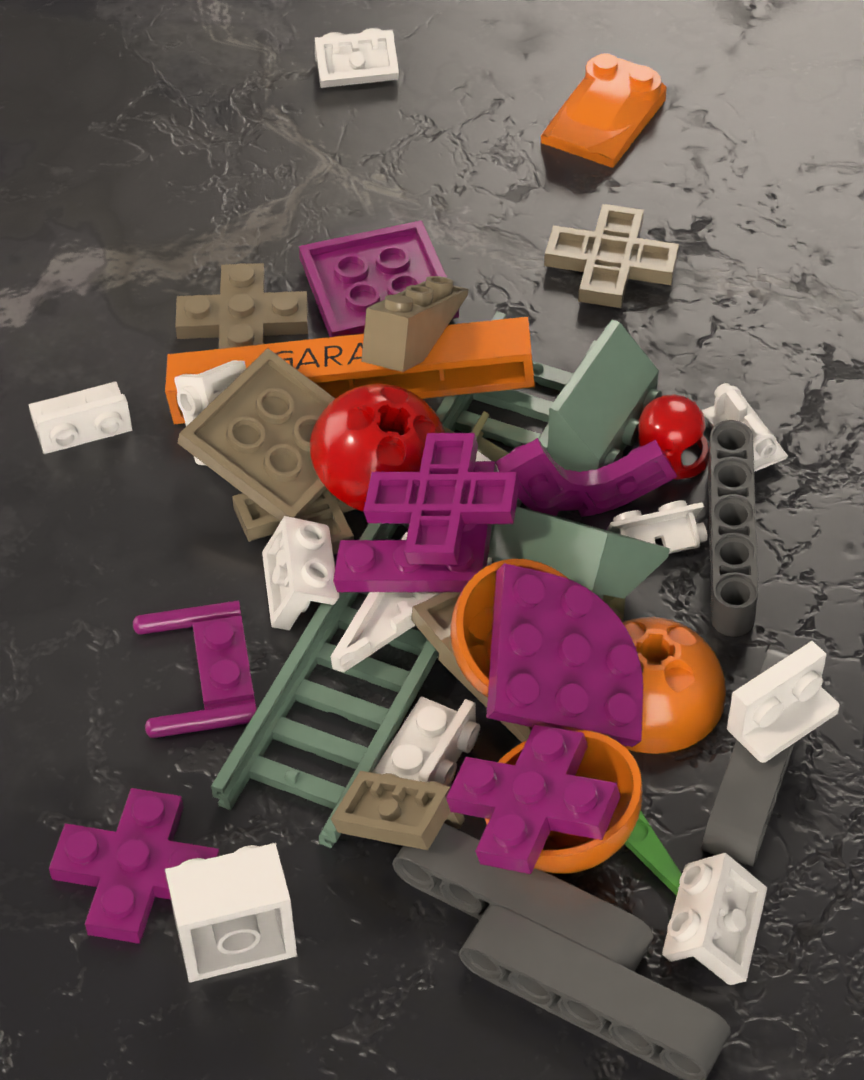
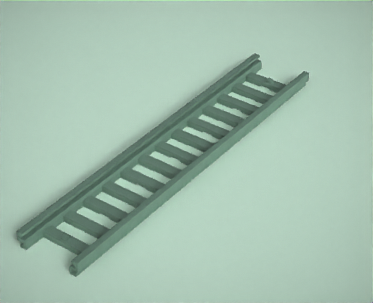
(315, 648)

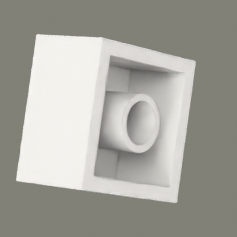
(232, 911)

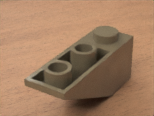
(409, 324)

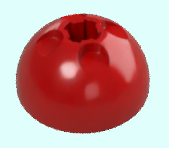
(368, 433)

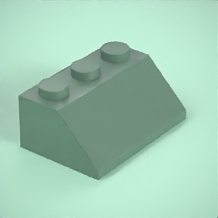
(602, 403)
(583, 553)

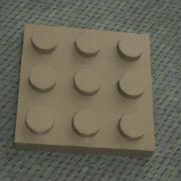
(262, 434)

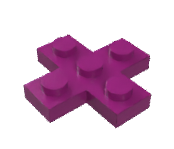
(442, 498)
(533, 798)
(126, 863)

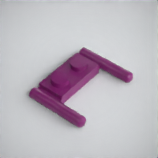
(221, 664)

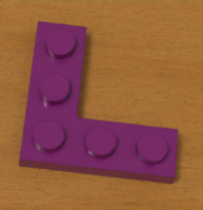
(384, 568)

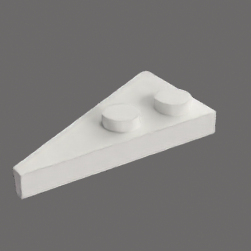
(377, 623)

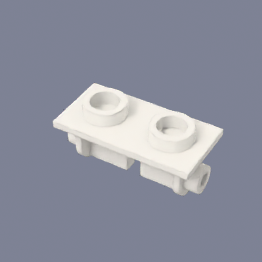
(733, 406)
(673, 524)

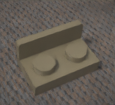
(395, 810)

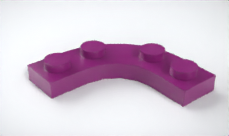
(551, 488)

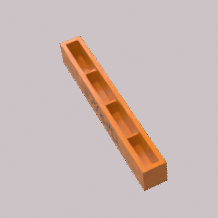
(462, 361)

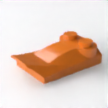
(606, 110)

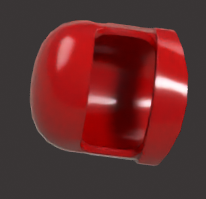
(675, 425)

